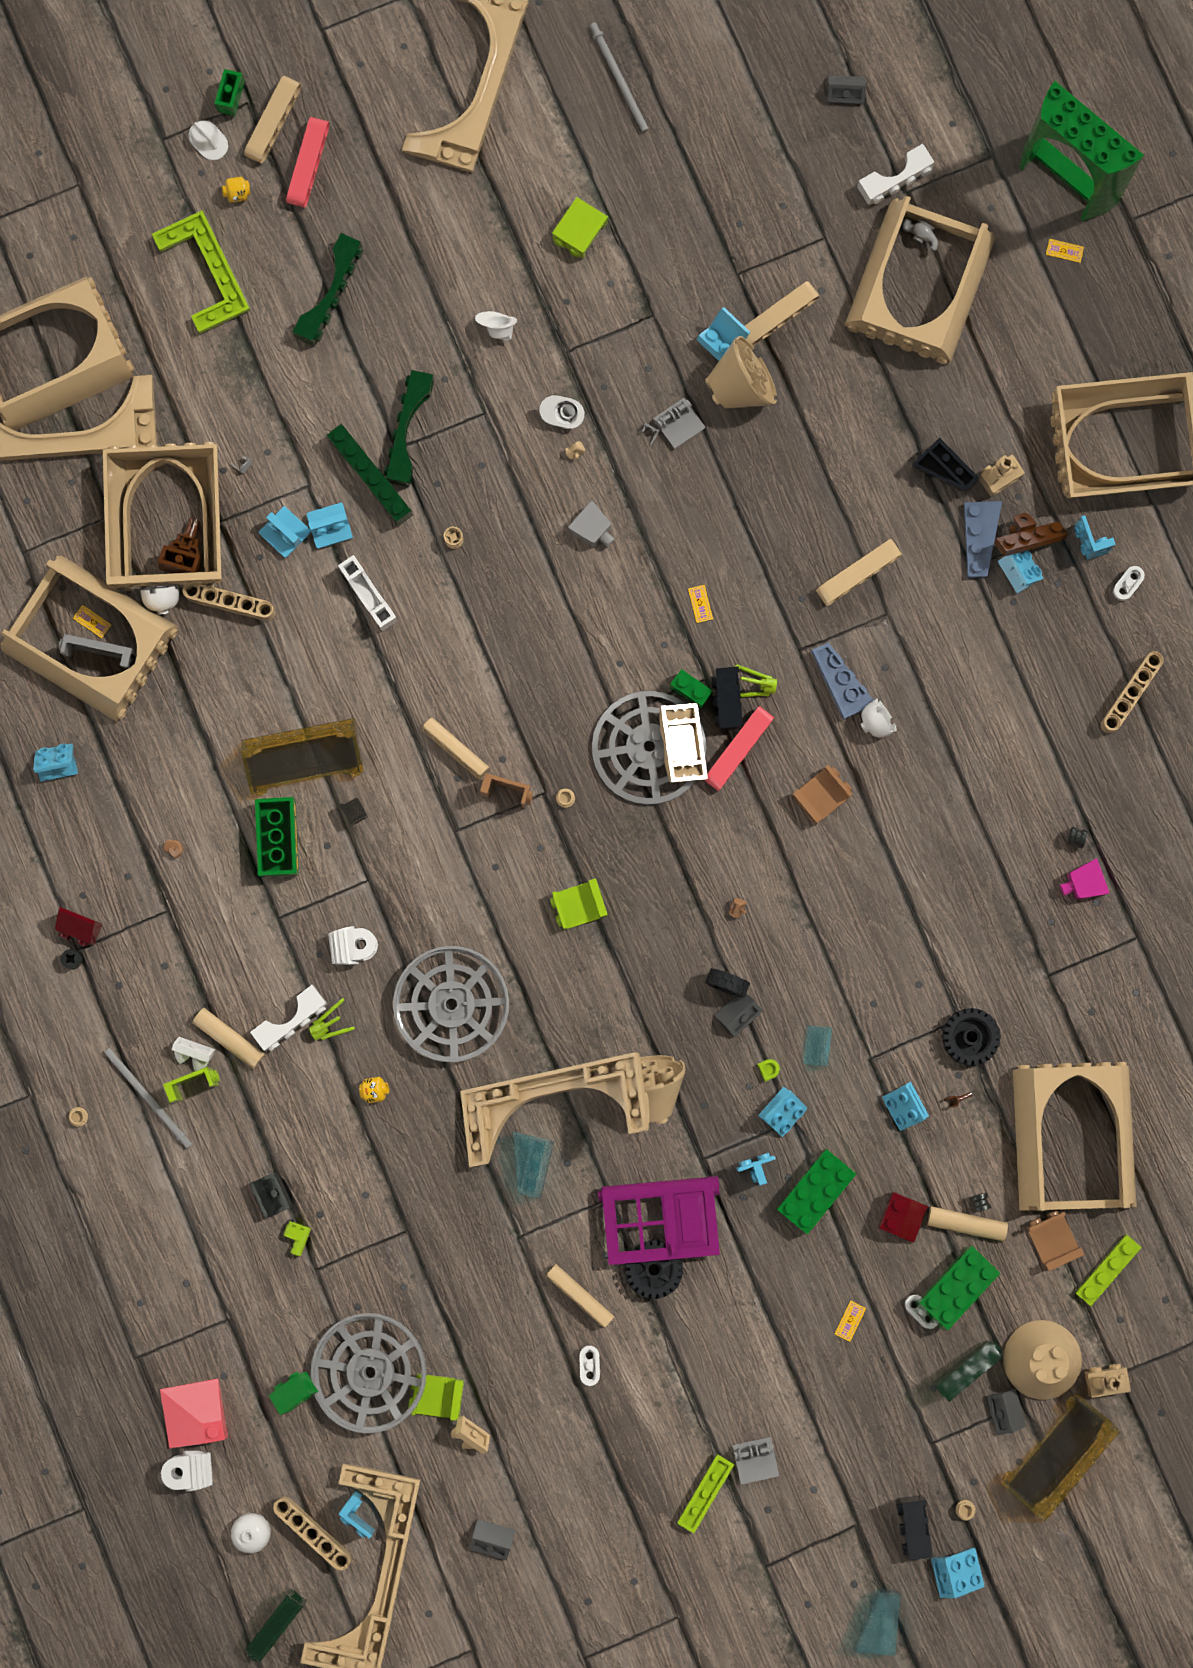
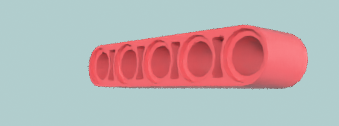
(307, 162)
(739, 748)

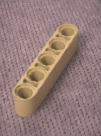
(272, 119)
(781, 312)
(858, 572)
(237, 606)
(1136, 684)
(302, 1531)

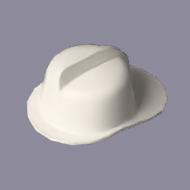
(208, 140)
(497, 324)
(562, 411)

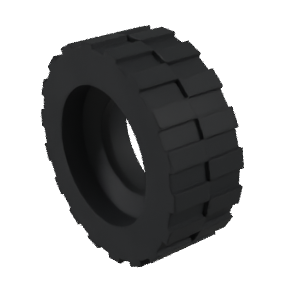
(727, 983)

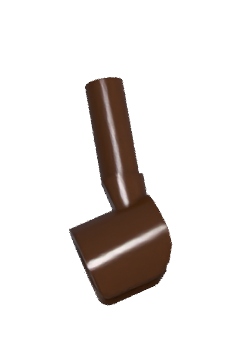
(956, 1099)

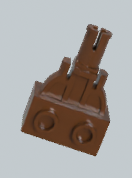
(183, 553)

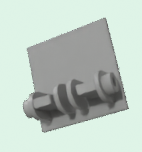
(679, 423)
(755, 1460)

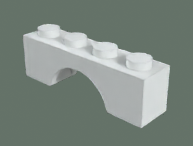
(876, 187)
(367, 593)
(309, 1003)

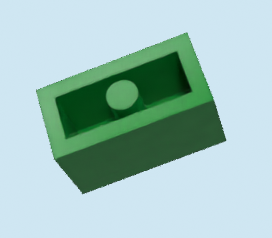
(229, 92)
(691, 689)
(292, 1393)

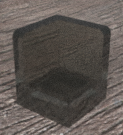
(354, 811)

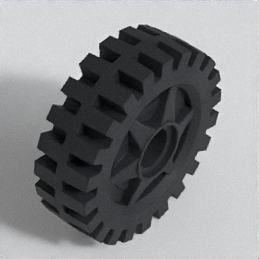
(986, 1033)
(654, 1285)

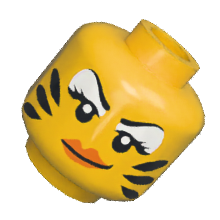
(236, 189)
(373, 1089)

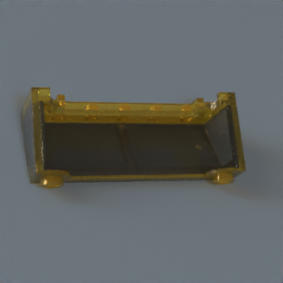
(302, 755)
(1061, 1458)

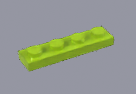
(1108, 1270)
(705, 1493)

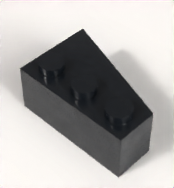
(946, 466)
(727, 698)
(914, 1527)

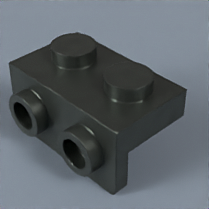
(271, 1195)

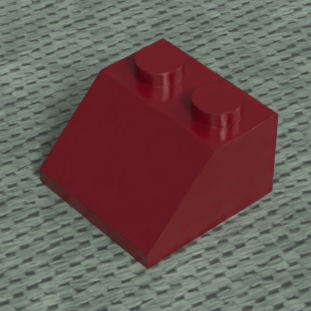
(77, 926)
(902, 1217)

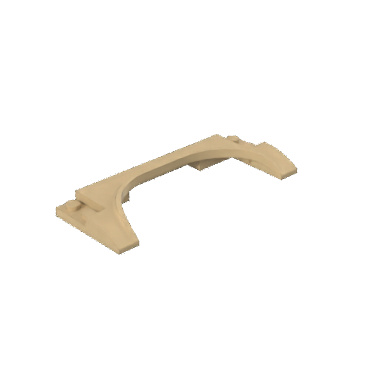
(461, 140)
(128, 426)
(491, 1105)
(366, 1644)

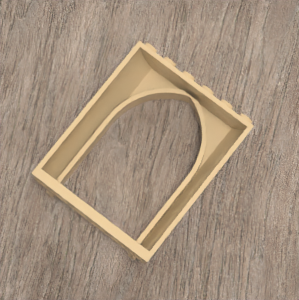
(939, 337)
(98, 372)
(1079, 401)
(122, 475)
(108, 693)
(1031, 1094)

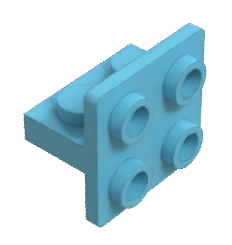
(329, 525)
(284, 531)
(1021, 570)
(55, 762)
(905, 1106)
(783, 1111)
(757, 1172)

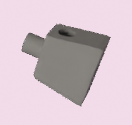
(592, 526)

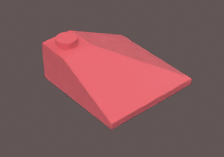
(194, 1413)

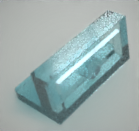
(817, 1045)

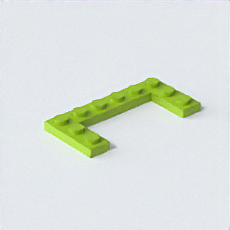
(198, 227)

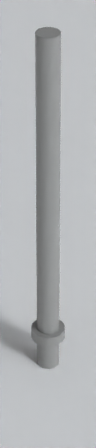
(598, 36)
(180, 1136)

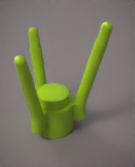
(767, 684)
(320, 1028)

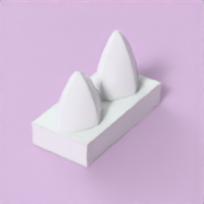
(200, 1054)

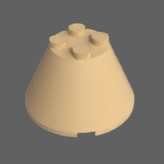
(741, 378)
(662, 1082)
(1042, 1359)

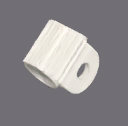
(344, 945)
(195, 1469)

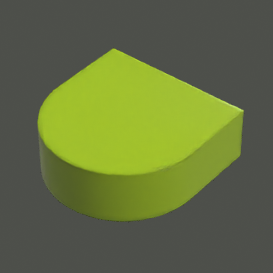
(769, 1069)

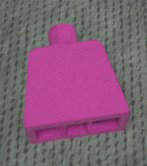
(1086, 882)

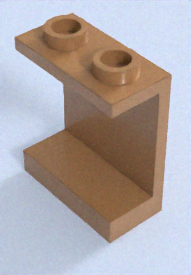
(489, 780)
(822, 794)
(1054, 1240)

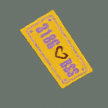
(1064, 250)
(700, 603)
(92, 621)
(850, 1321)

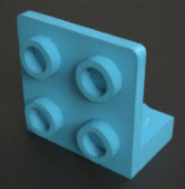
(722, 333)
(1089, 547)
(349, 1517)
(957, 1573)

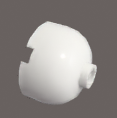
(160, 598)
(877, 720)
(250, 1533)

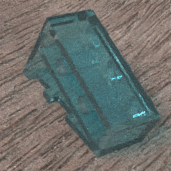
(532, 1163)
(881, 1625)

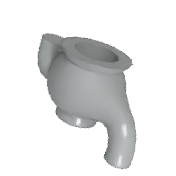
(922, 232)

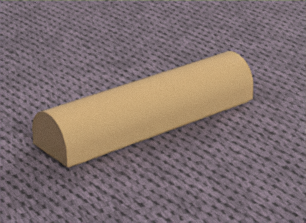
(455, 748)
(228, 1038)
(967, 1224)
(579, 1296)

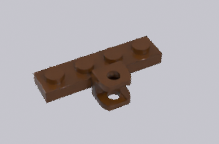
(1028, 536)

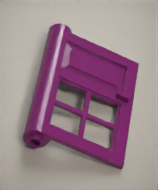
(687, 1218)

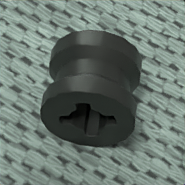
(1077, 837)
(74, 961)
(980, 1202)

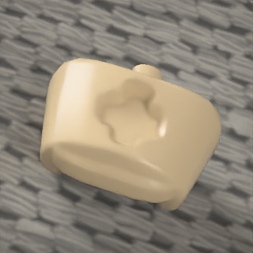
(575, 450)

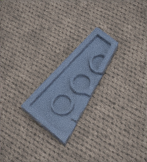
(980, 532)
(841, 682)

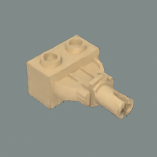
(1001, 475)
(1107, 1381)

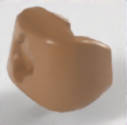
(173, 847)
(737, 908)

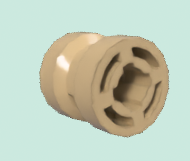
(453, 537)

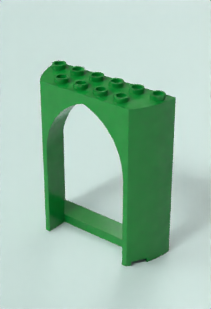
(1101, 148)

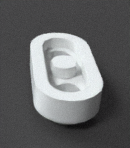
(1128, 584)
(917, 1313)
(589, 1365)

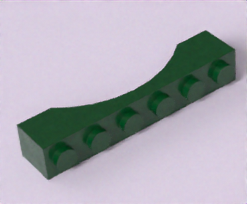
(311, 323)
(418, 391)
(370, 474)

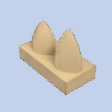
(471, 1434)

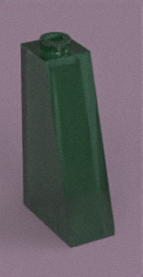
(968, 1370)
(275, 1625)

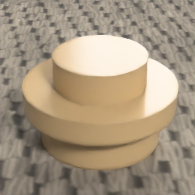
(565, 798)
(78, 1116)
(965, 1510)

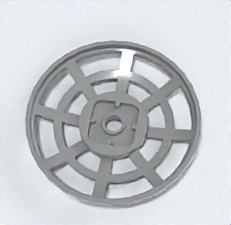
(636, 751)
(439, 997)
(357, 1375)

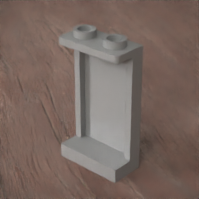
(70, 643)

